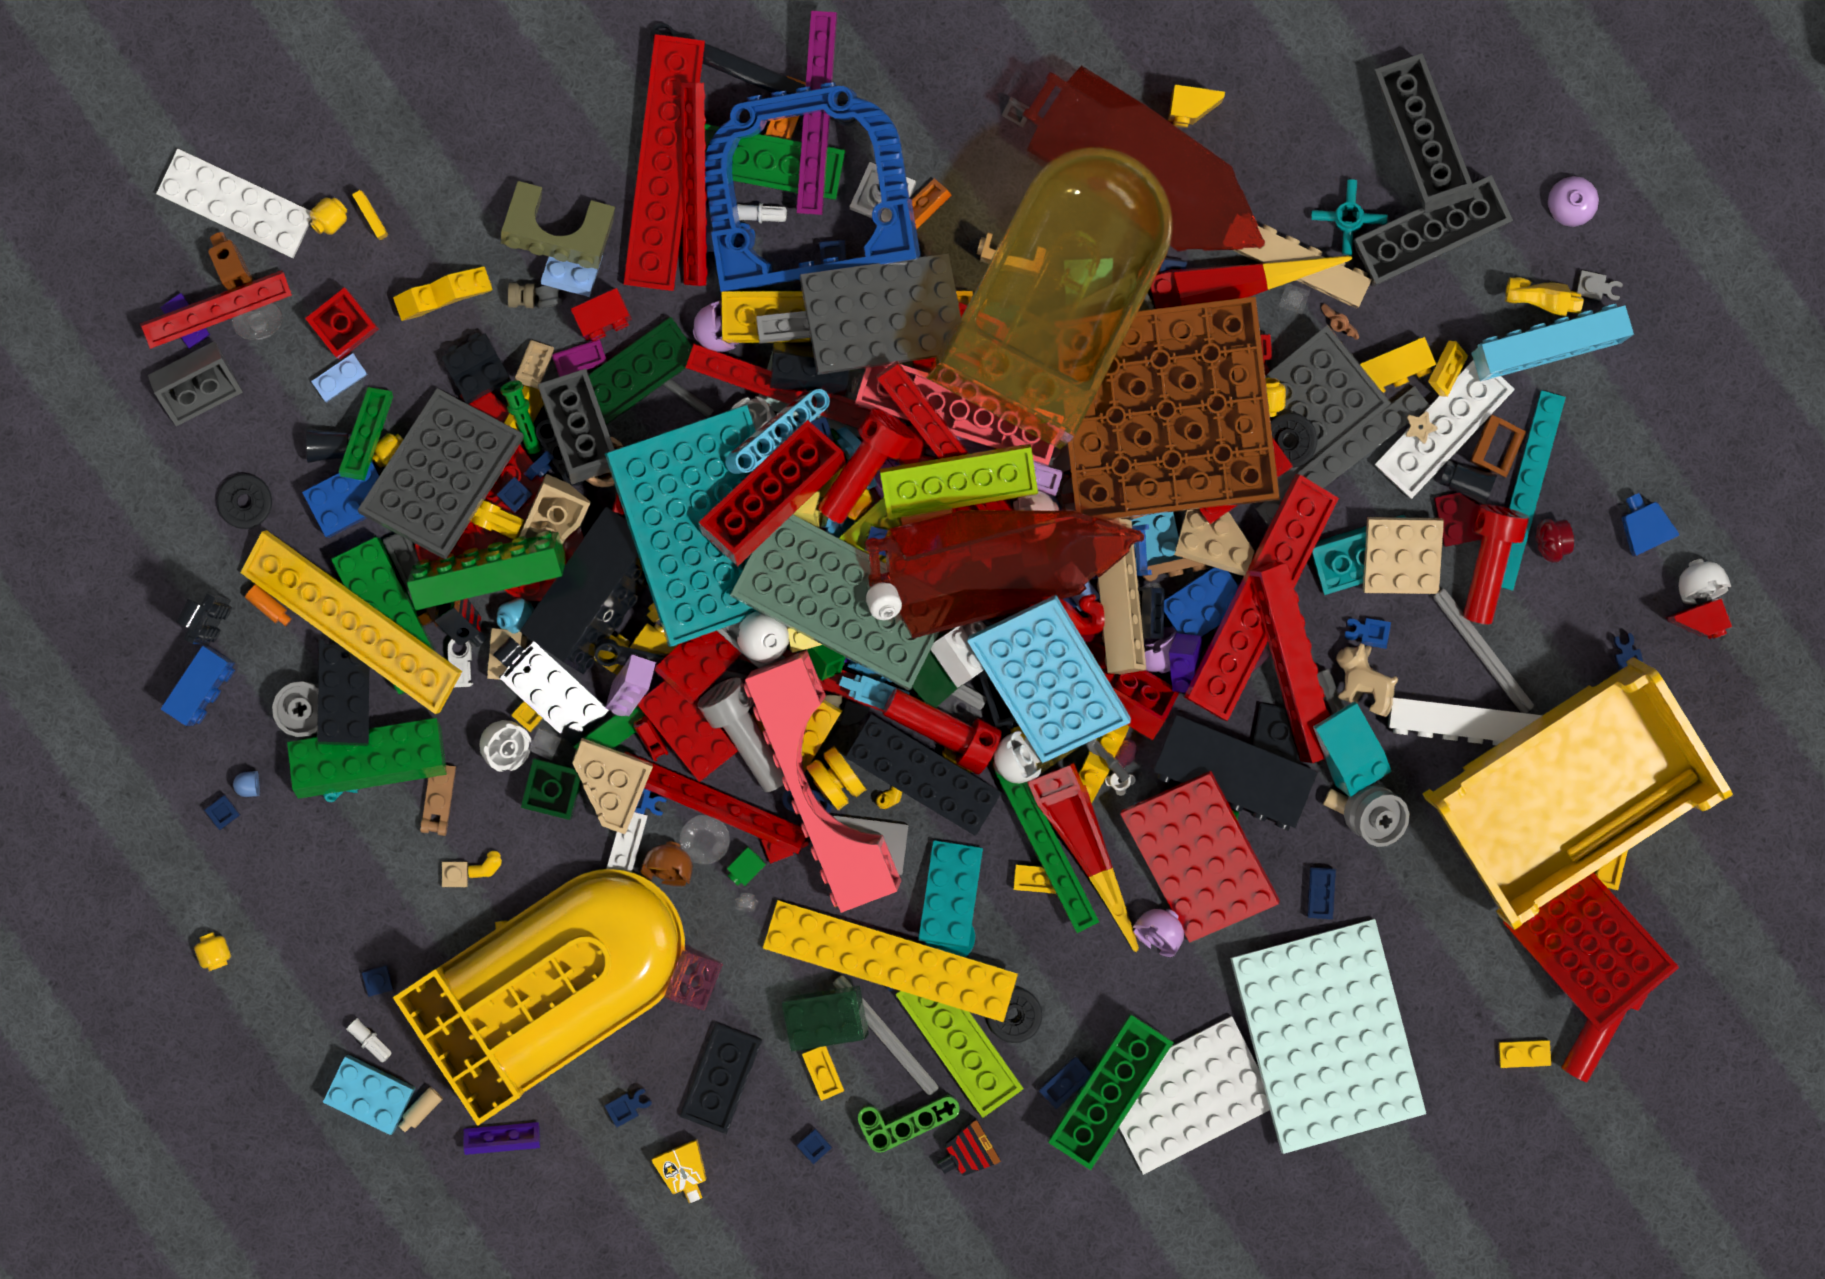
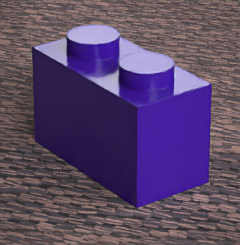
(1184, 659)

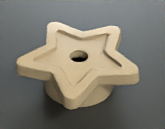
(1423, 420)

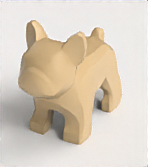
(1363, 679)

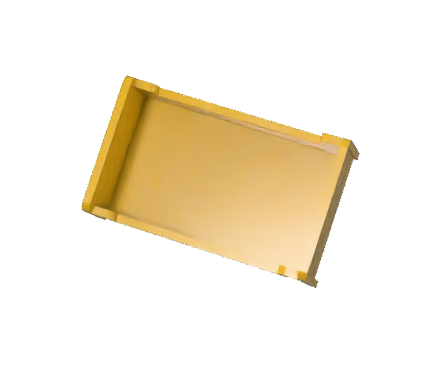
(1568, 778)

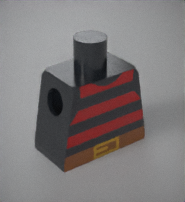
(460, 622)
(969, 1151)

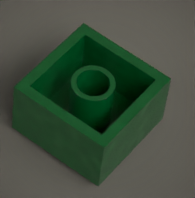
(552, 789)

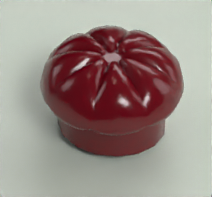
(1554, 539)

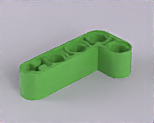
(910, 1118)

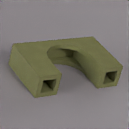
(582, 247)

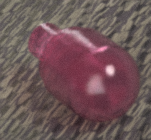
(1127, 752)

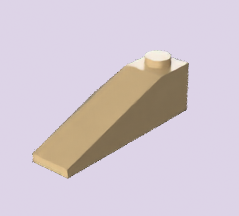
(555, 509)

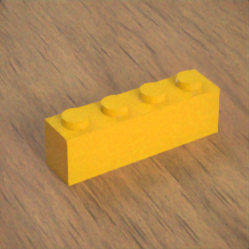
(1400, 363)

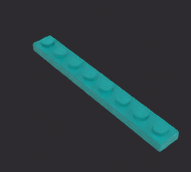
(1532, 472)

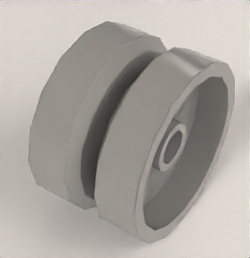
(287, 706)
(1377, 815)

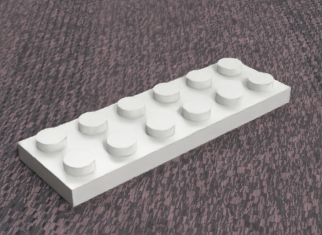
(235, 203)
(1458, 416)

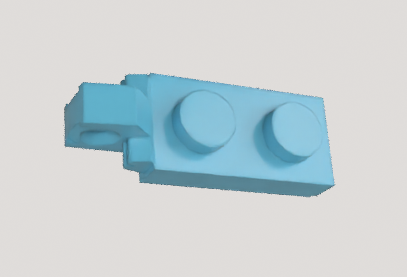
(868, 690)

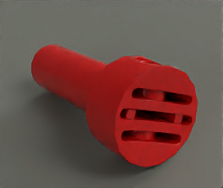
(882, 438)
(1499, 530)
(972, 743)
(1590, 1048)

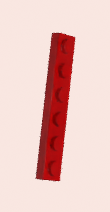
(215, 309)

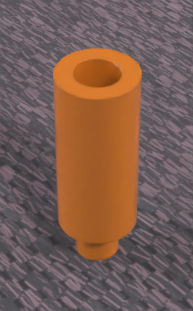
(268, 605)

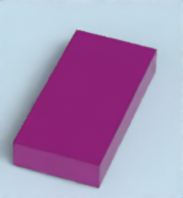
(579, 358)

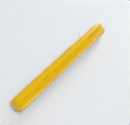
(1632, 815)

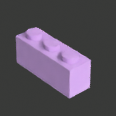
(630, 685)

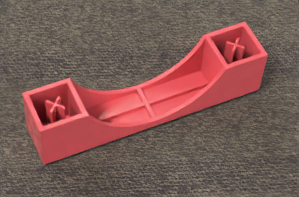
(852, 861)

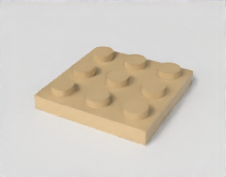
(1403, 555)

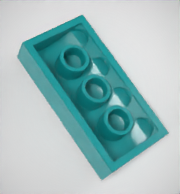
(1341, 560)

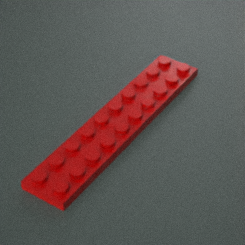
(659, 185)
(1242, 631)

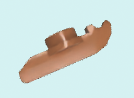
(1339, 322)

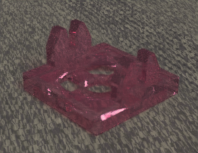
(701, 999)

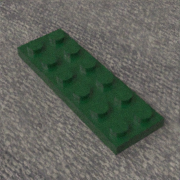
(640, 369)

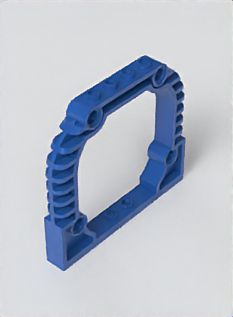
(891, 241)

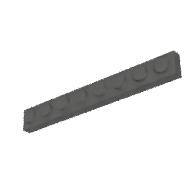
(1357, 446)

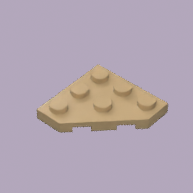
(1216, 544)
(611, 782)

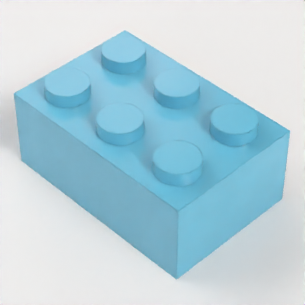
(369, 1094)

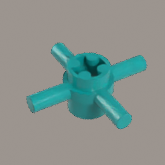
(1348, 227)

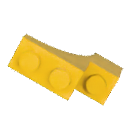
(442, 292)
(650, 640)
(1095, 767)

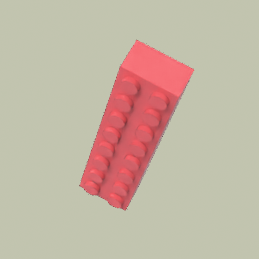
(962, 416)

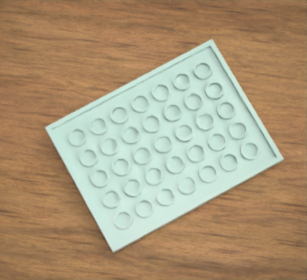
(1328, 1036)

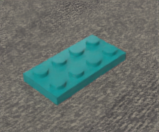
(950, 894)

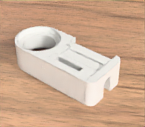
(462, 663)

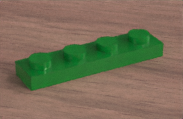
(366, 434)

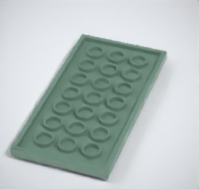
(821, 592)

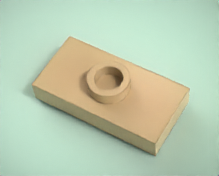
(534, 364)

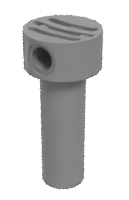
(728, 707)

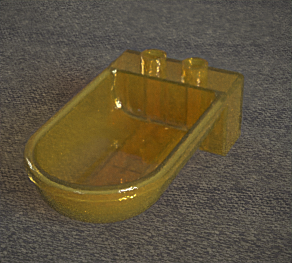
(1060, 293)

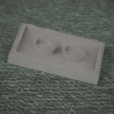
(893, 833)

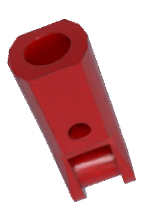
(649, 737)

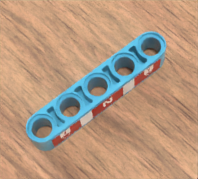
(767, 435)

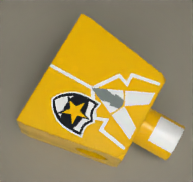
(682, 1169)

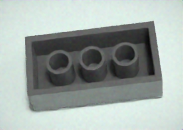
(577, 425)

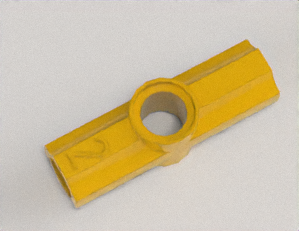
(492, 518)

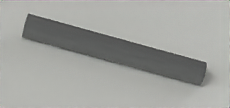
(689, 398)

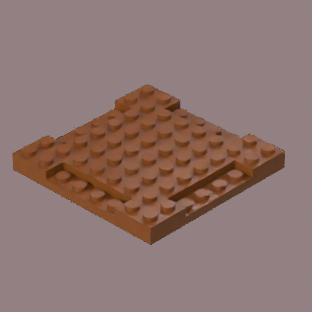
(1179, 417)

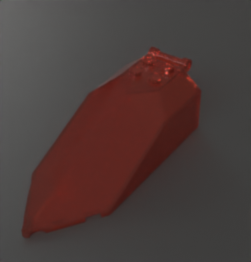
(1200, 186)
(992, 562)

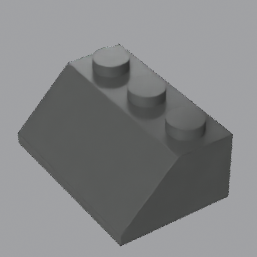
(195, 383)

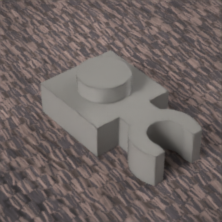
(1593, 286)

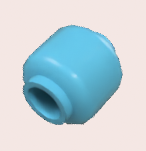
(514, 614)

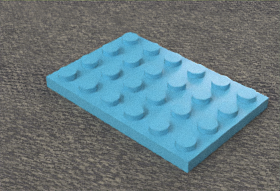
(1049, 679)

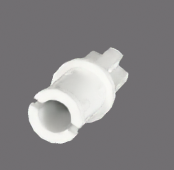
(762, 213)
(369, 1040)

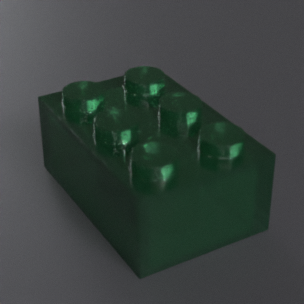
(825, 1018)

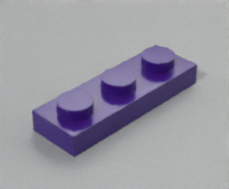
(501, 1138)

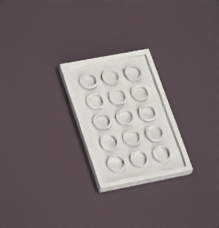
(1195, 1096)

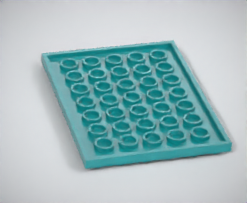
(664, 493)

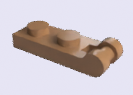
(1174, 568)
(438, 802)

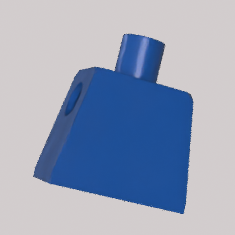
(1646, 525)

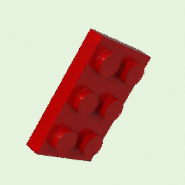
(697, 664)

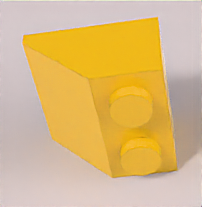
(1192, 104)

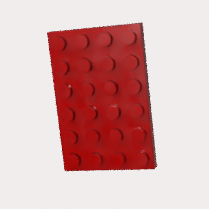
(1200, 856)
(1595, 951)

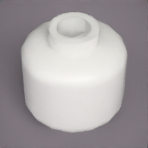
(883, 601)

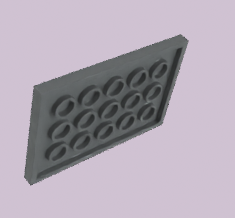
(880, 312)
(1328, 390)
(441, 473)

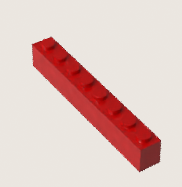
(1291, 655)

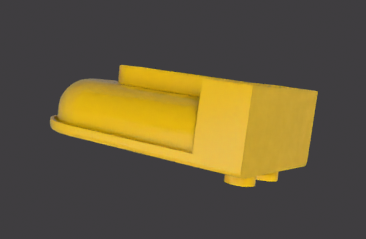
(546, 986)

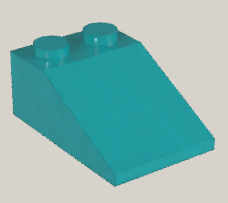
(1351, 750)

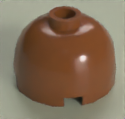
(668, 863)

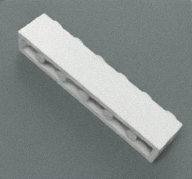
(1456, 721)

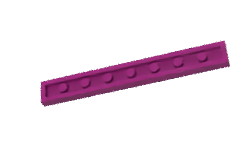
(816, 125)

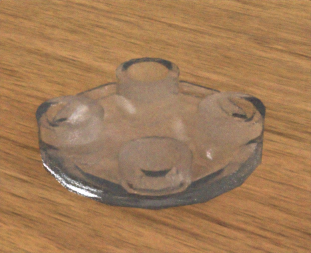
(705, 839)

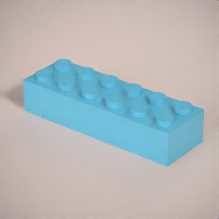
(1552, 343)

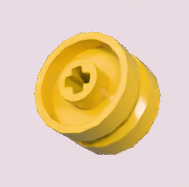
(834, 779)

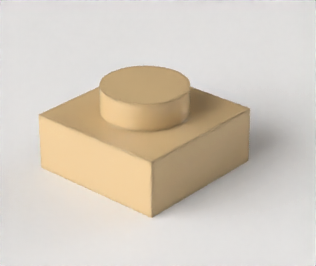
(454, 874)

